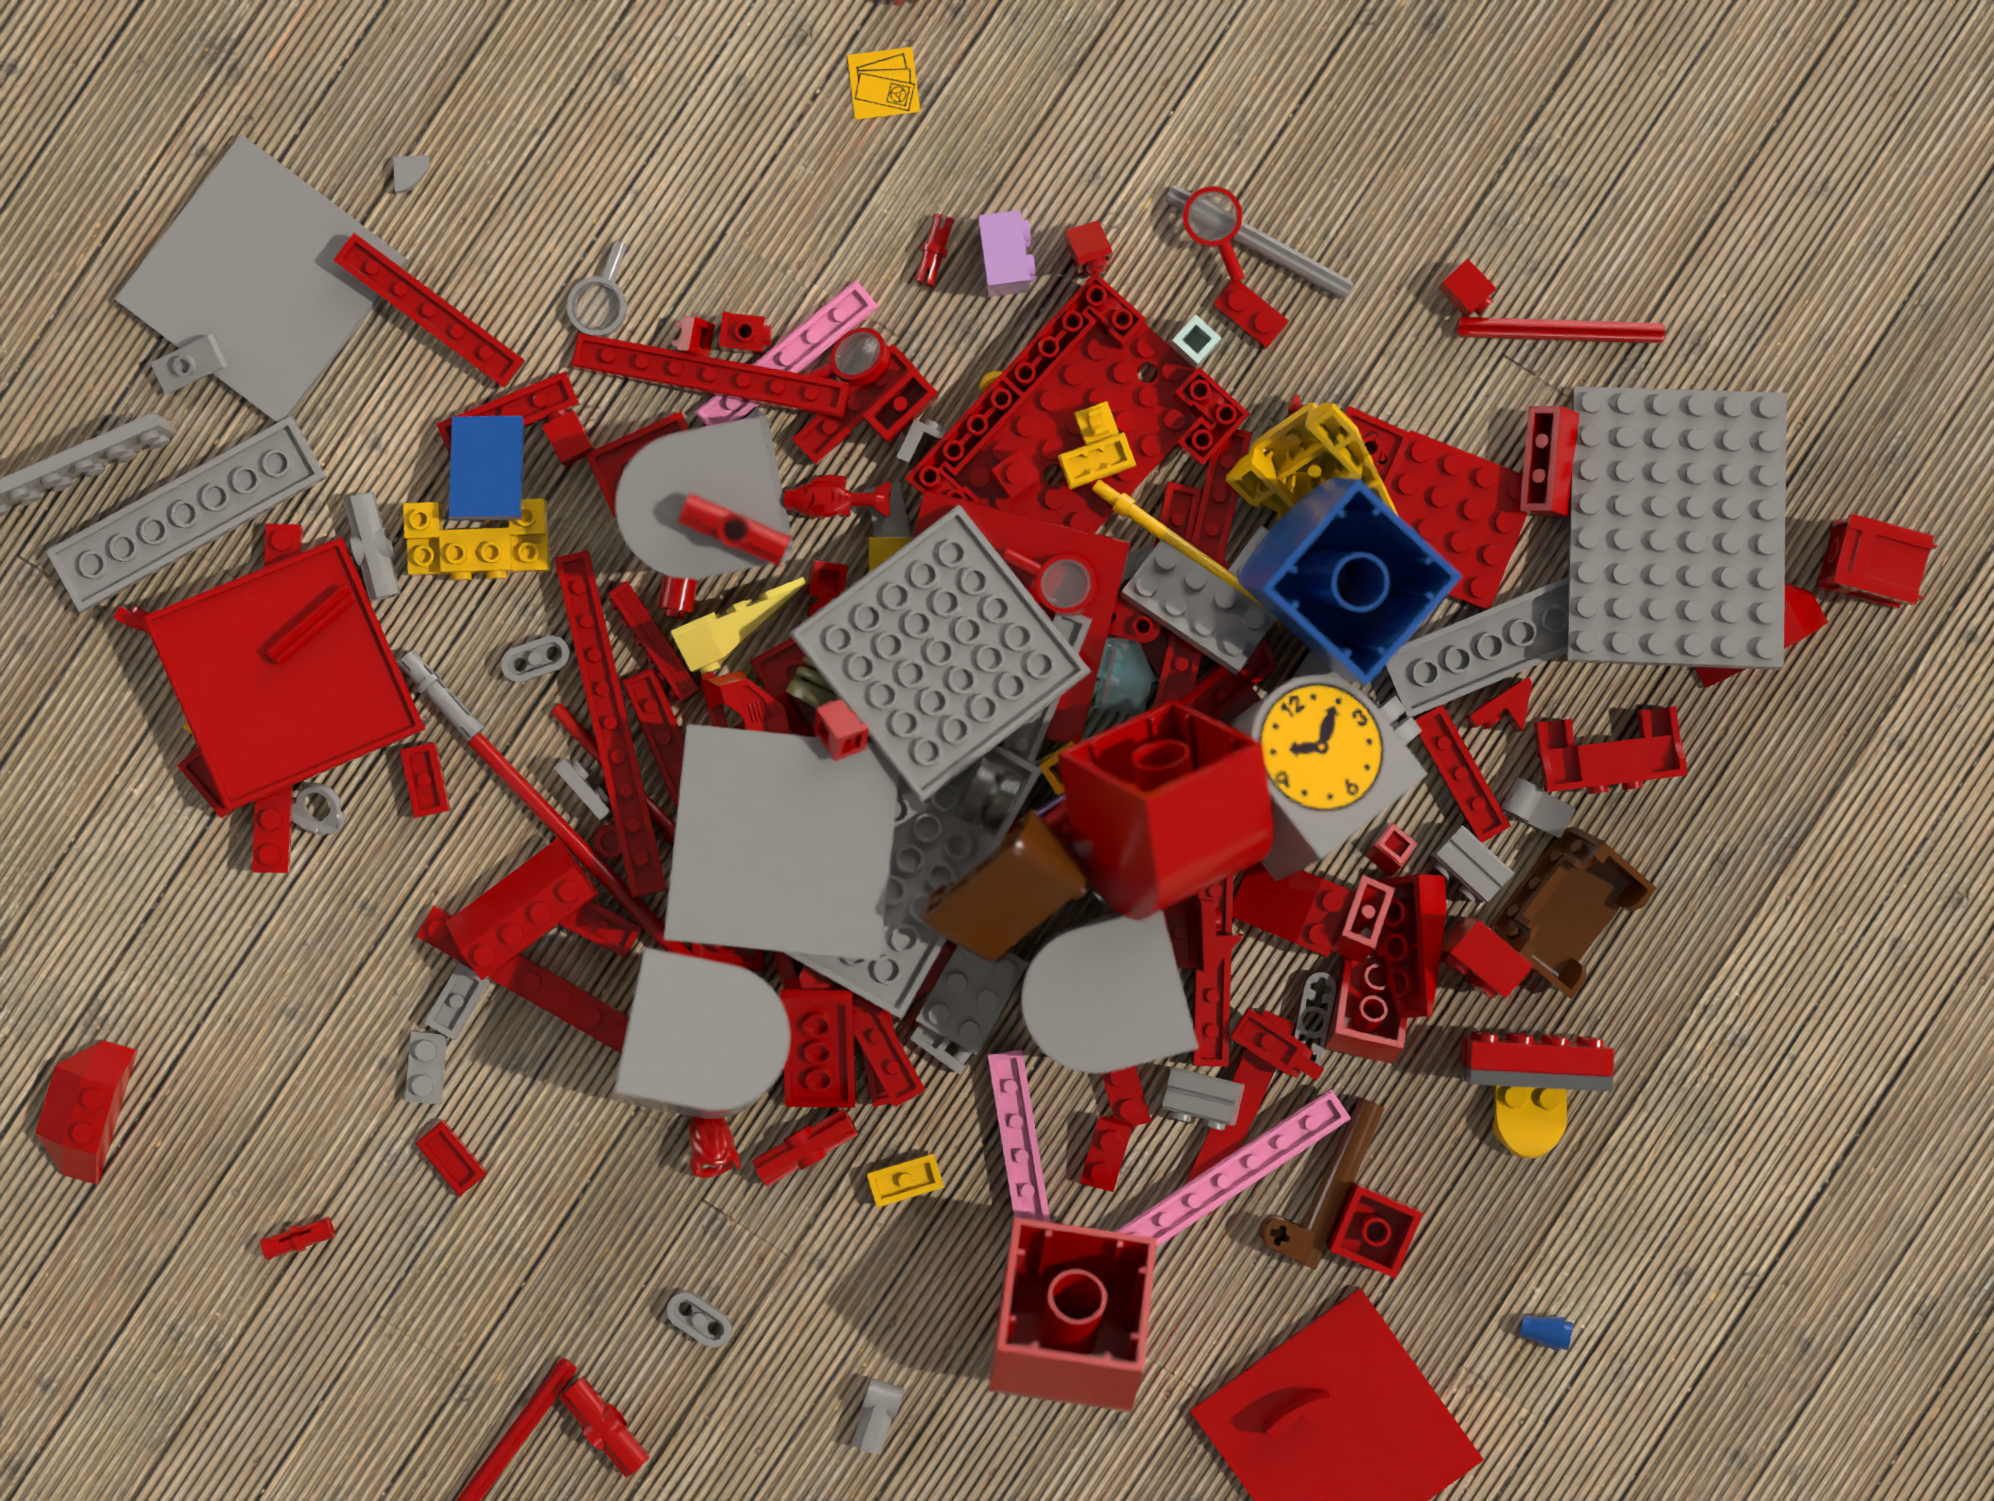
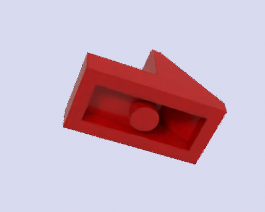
(1511, 701)
(1212, 946)

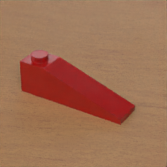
(1413, 941)

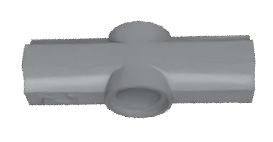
(372, 546)

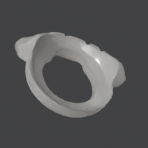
(330, 823)

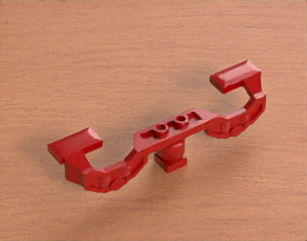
(768, 715)

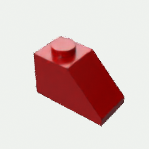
(1363, 919)

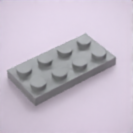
(1198, 607)

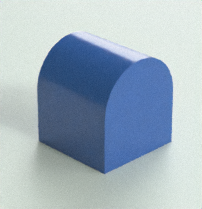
(1347, 577)

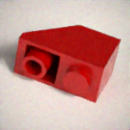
(1089, 249)

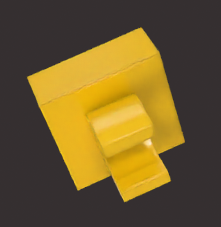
(1096, 423)

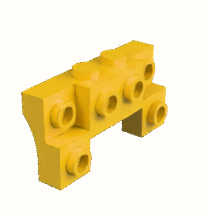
(476, 551)

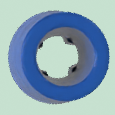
(1548, 1331)

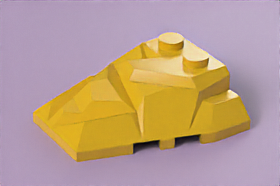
(1301, 455)

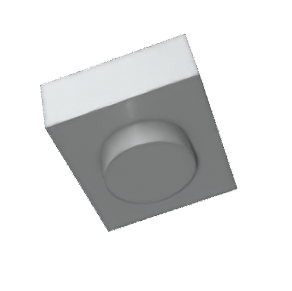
(909, 443)

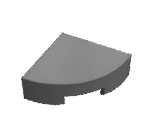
(409, 171)

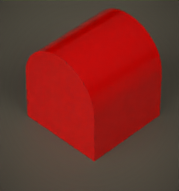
(1166, 807)
(1073, 1315)

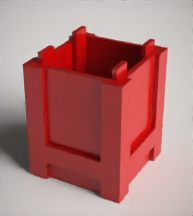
(1875, 561)

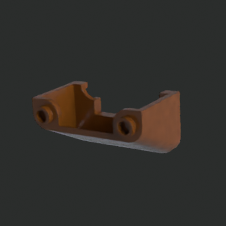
(1008, 891)
(1568, 905)

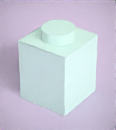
(1195, 341)

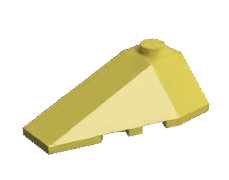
(717, 637)

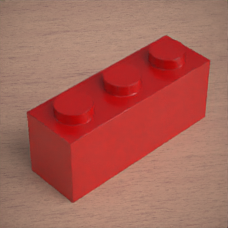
(1549, 461)

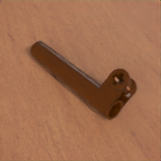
(1308, 1241)

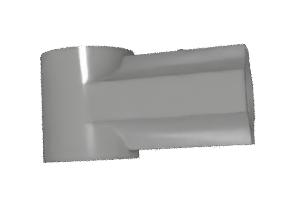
(879, 1408)

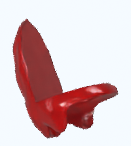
(711, 1145)

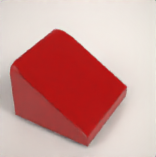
(1391, 849)

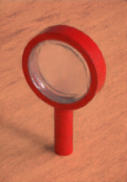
(1212, 220)
(857, 358)
(1062, 584)

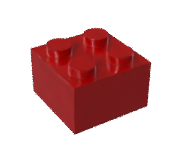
(1374, 1229)

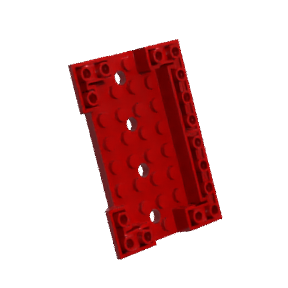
(1074, 363)

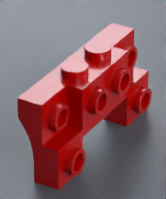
(1626, 762)

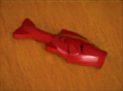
(828, 497)

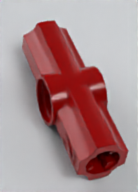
(712, 518)
(805, 1147)
(604, 1426)

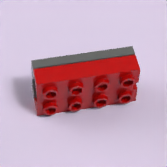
(1535, 1063)

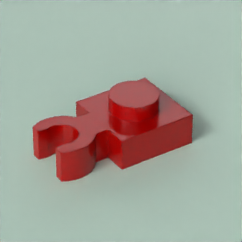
(825, 583)

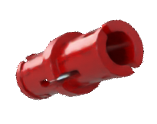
(934, 250)
(297, 1238)

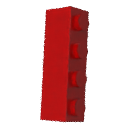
(521, 909)

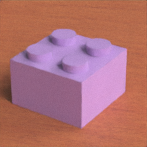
(1004, 254)

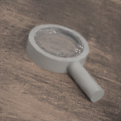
(597, 303)

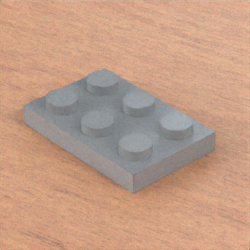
(970, 997)

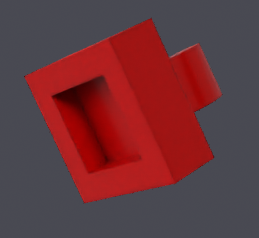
(695, 336)

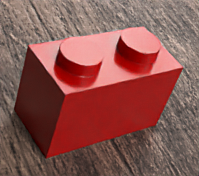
(900, 406)

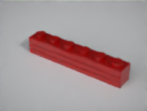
(655, 642)

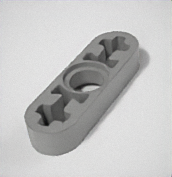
(1326, 997)

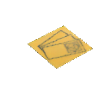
(883, 83)

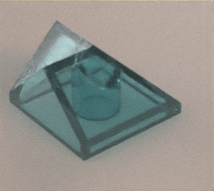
(1125, 678)

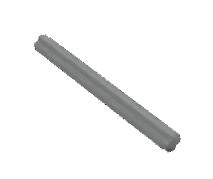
(1277, 252)

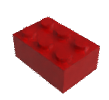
(1483, 956)

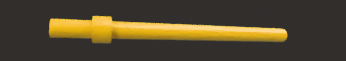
(1125, 506)

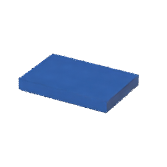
(486, 468)

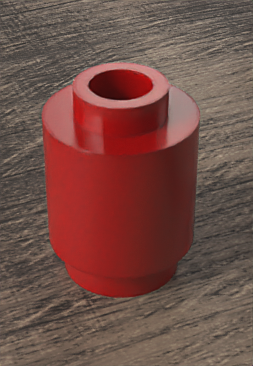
(677, 596)

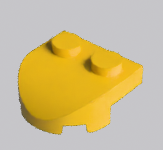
(1529, 1119)

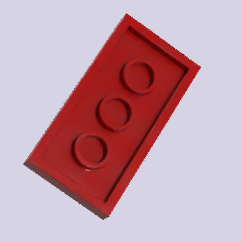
(821, 1049)

